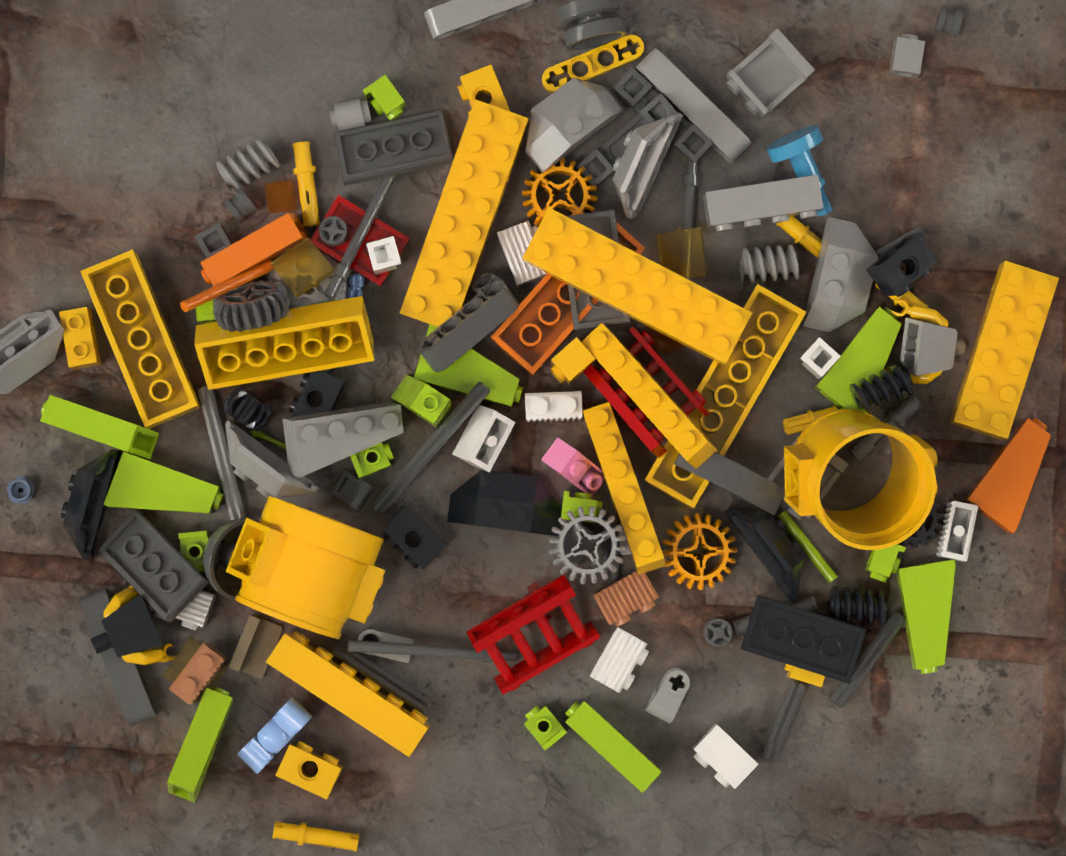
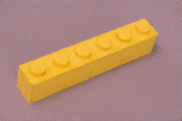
(649, 396)
(624, 488)

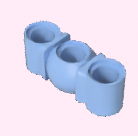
(275, 735)

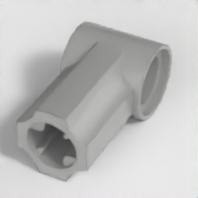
(390, 638)

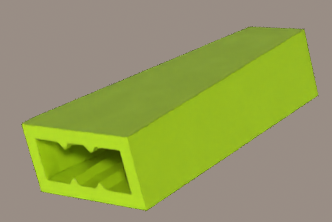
(861, 358)
(467, 372)
(422, 400)
(99, 426)
(156, 487)
(926, 606)
(199, 744)
(612, 745)

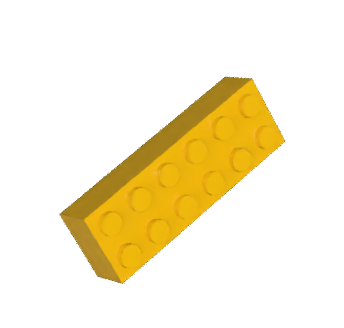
(140, 339)
(300, 343)
(1003, 350)
(348, 693)

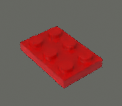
(379, 230)

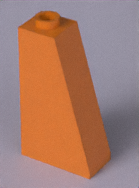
(254, 249)
(1010, 477)

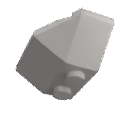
(569, 120)
(642, 161)
(840, 277)
(27, 347)
(263, 466)

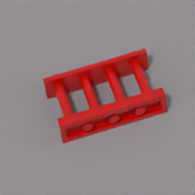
(636, 417)
(518, 615)

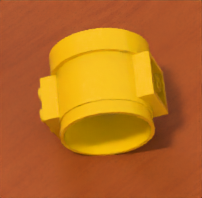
(893, 512)
(306, 568)

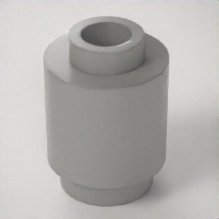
(350, 114)

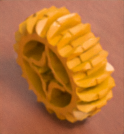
(575, 177)
(699, 565)

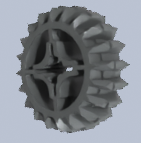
(251, 306)

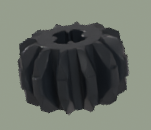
(247, 409)

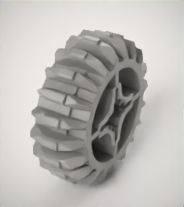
(608, 533)

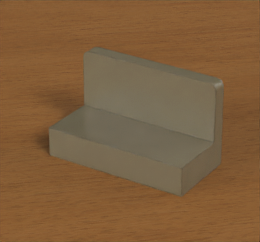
(255, 646)

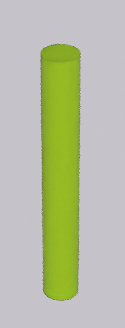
(807, 547)

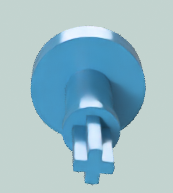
(797, 148)

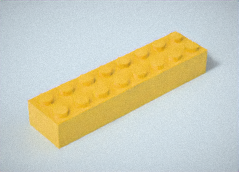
(465, 213)
(636, 286)
(732, 389)

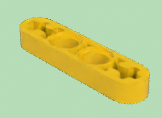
(589, 58)

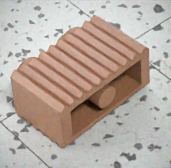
(625, 597)
(198, 673)

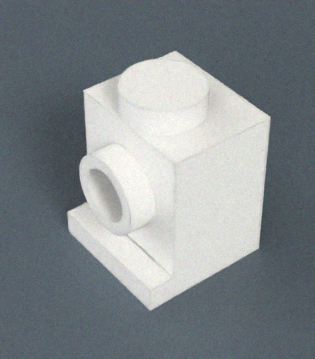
(384, 255)
(819, 358)

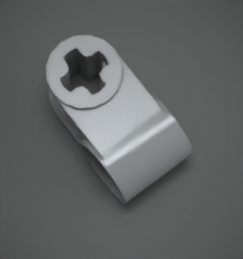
(667, 700)

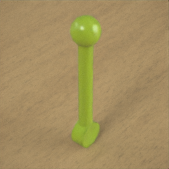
(258, 434)

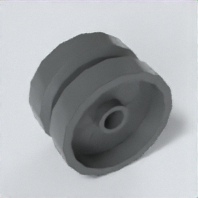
(590, 23)

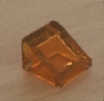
(280, 196)
(663, 343)

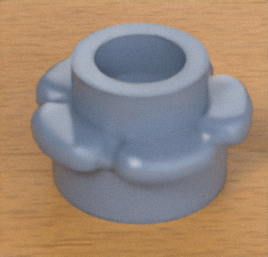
(26, 495)

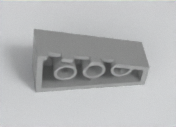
(762, 202)
(333, 435)

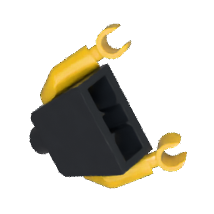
(130, 631)

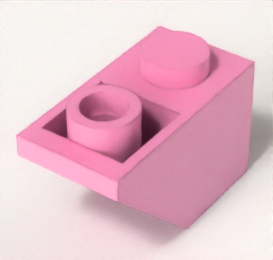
(574, 467)

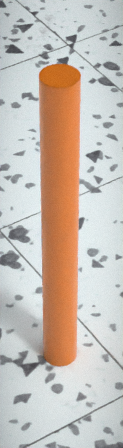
(226, 286)

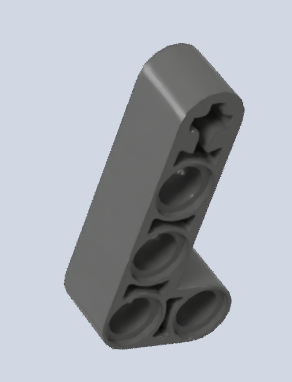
(470, 323)

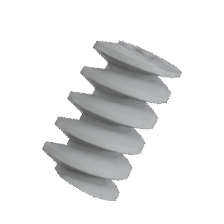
(247, 164)
(768, 263)

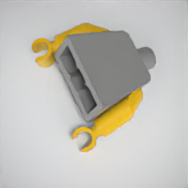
(927, 343)

